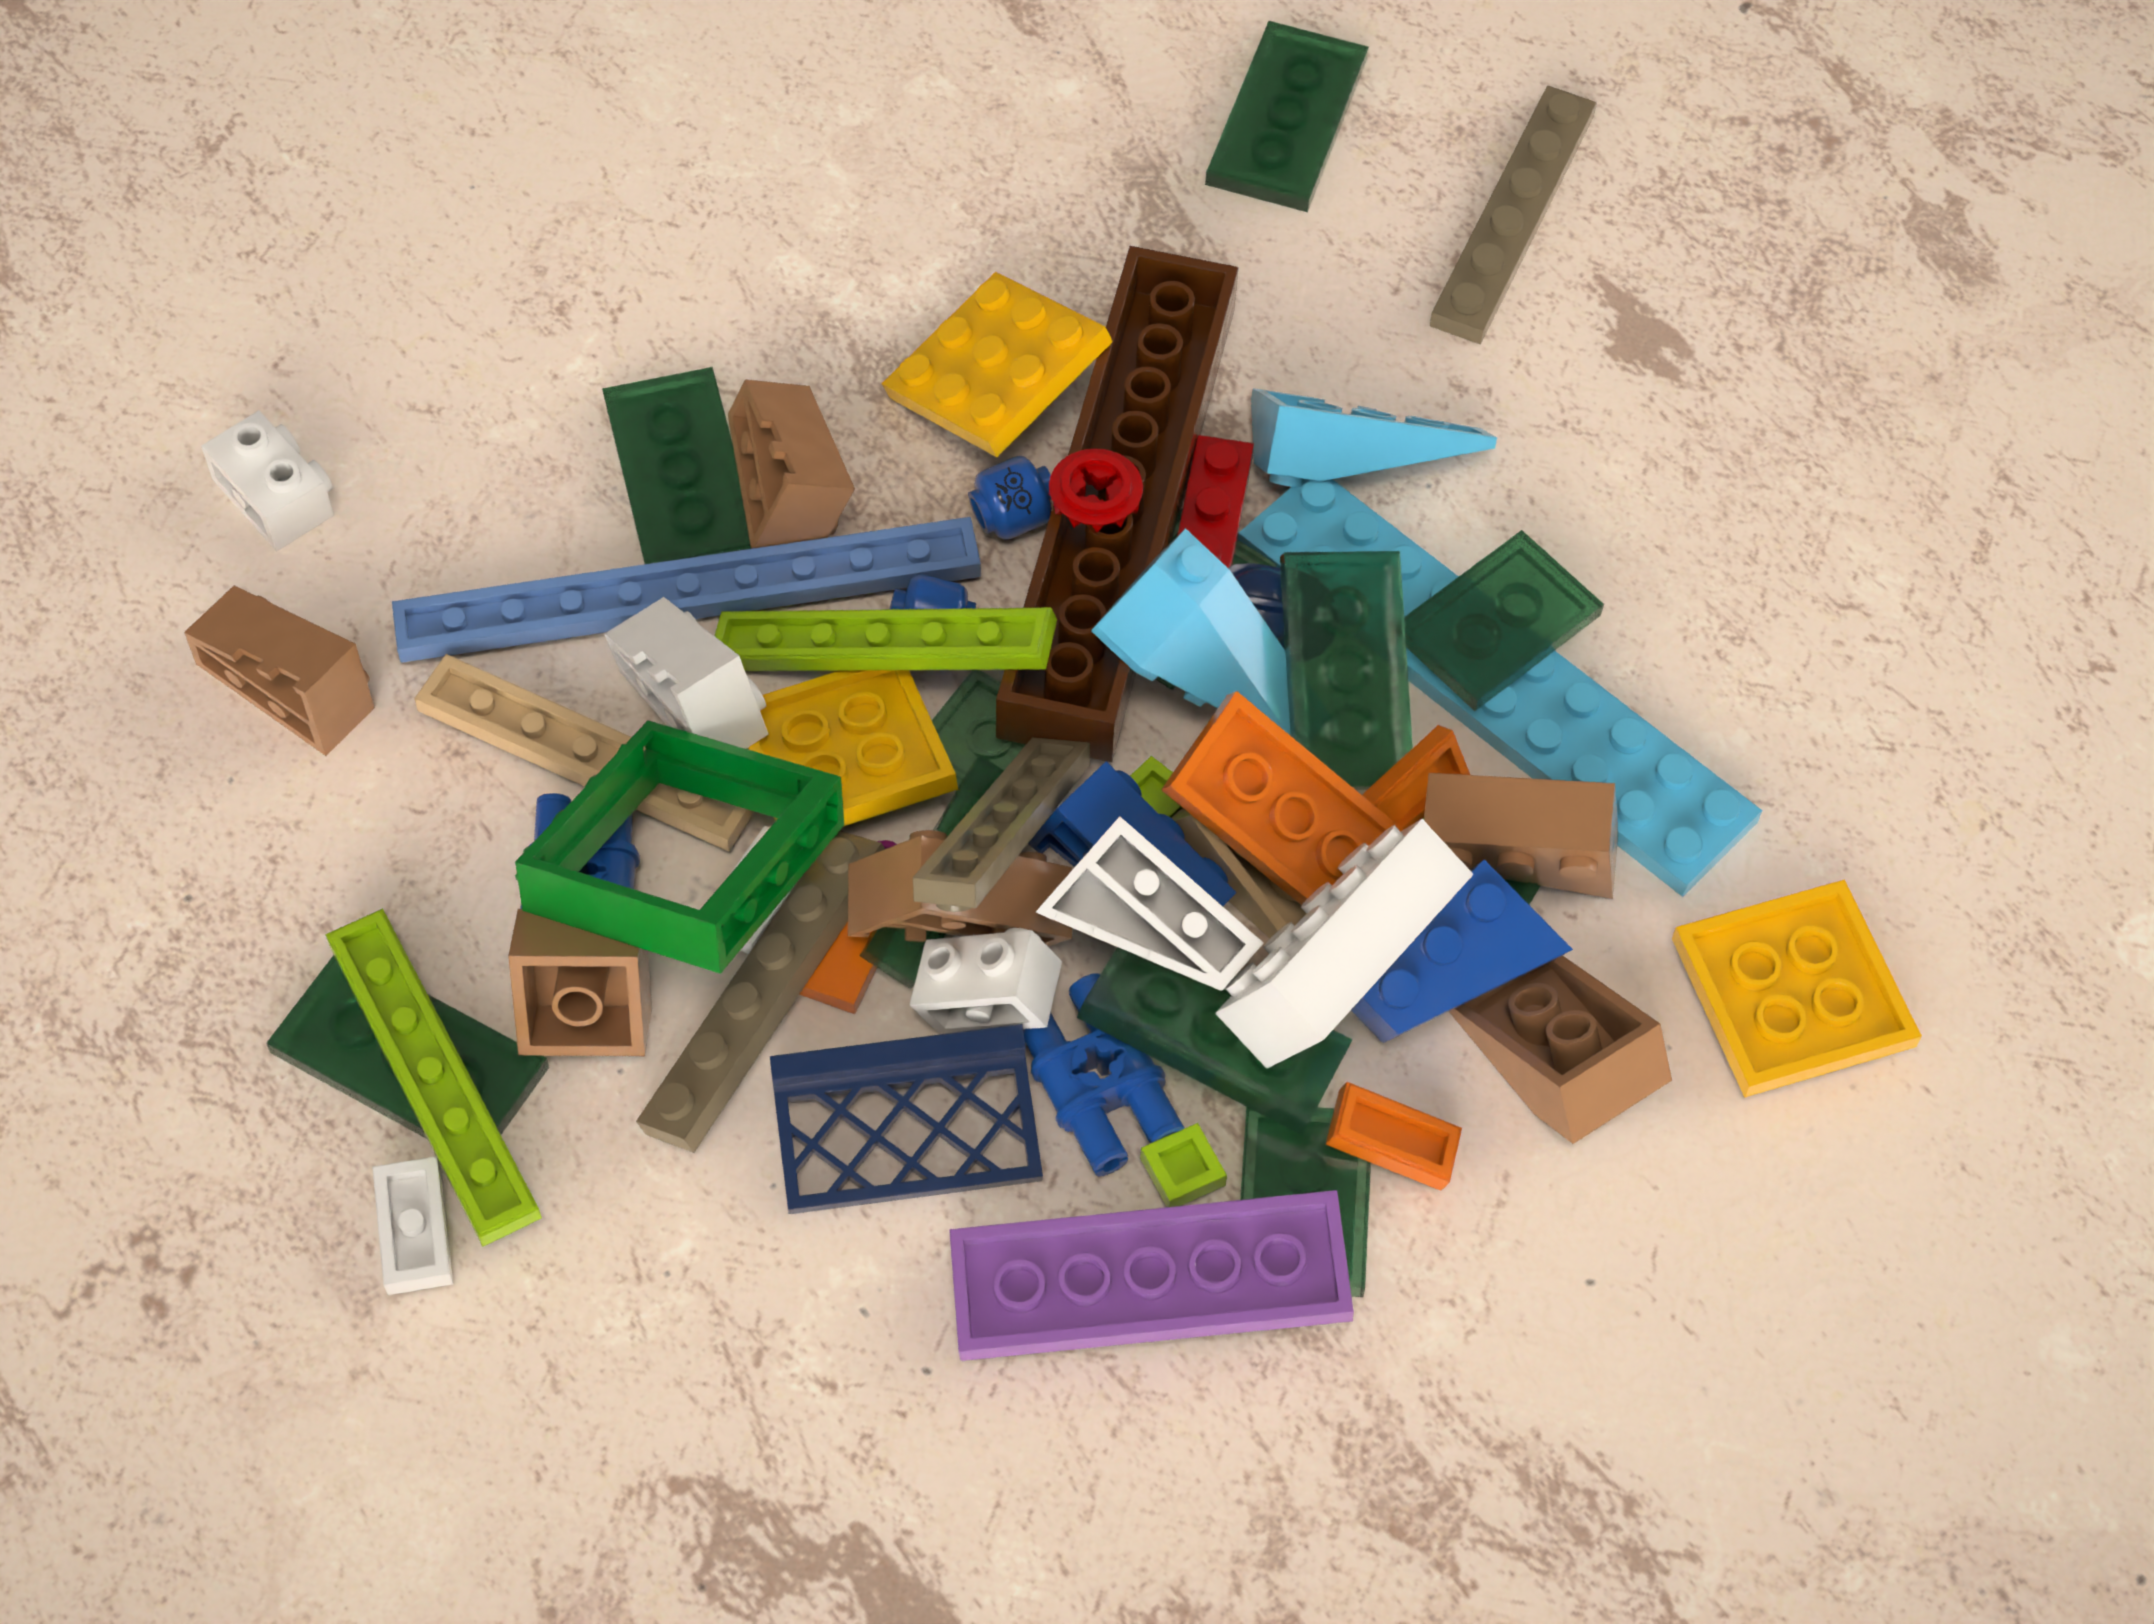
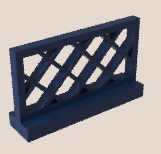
(901, 1065)

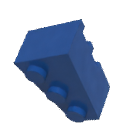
(1099, 803)
(1465, 951)

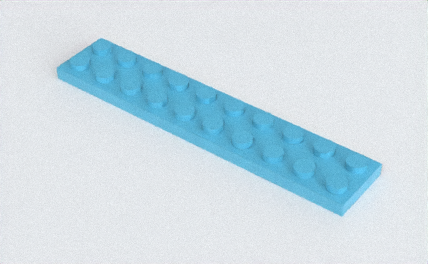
(1552, 718)

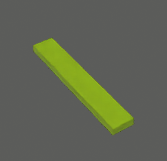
(890, 639)
(433, 1078)

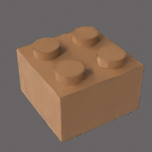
(577, 991)

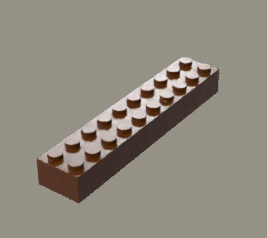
(1150, 407)

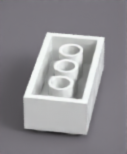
(1342, 942)

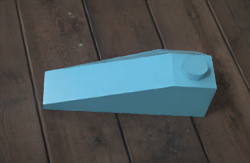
(1316, 441)
(1198, 632)

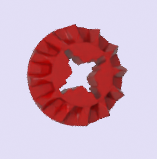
(1101, 470)

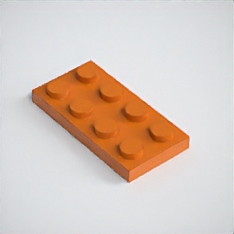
(1272, 799)

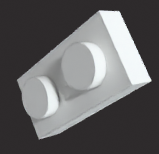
(412, 1225)

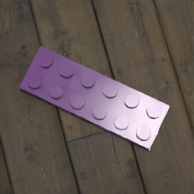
(1150, 1275)

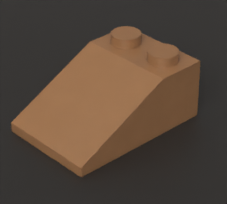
(1568, 1046)

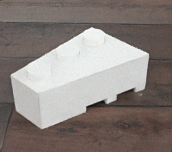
(688, 675)
(1151, 908)

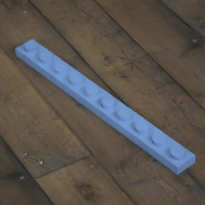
(700, 585)

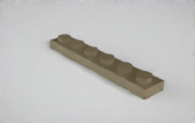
(1513, 215)
(1000, 824)
(755, 999)

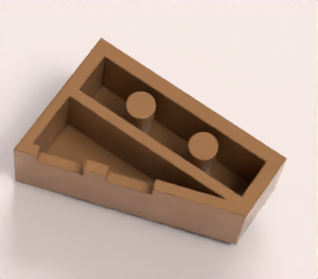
(786, 464)
(283, 666)
(1529, 828)
(883, 895)

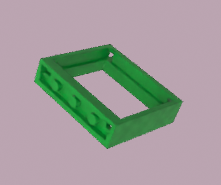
(799, 796)

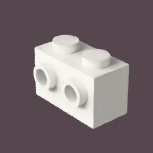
(269, 479)
(986, 981)

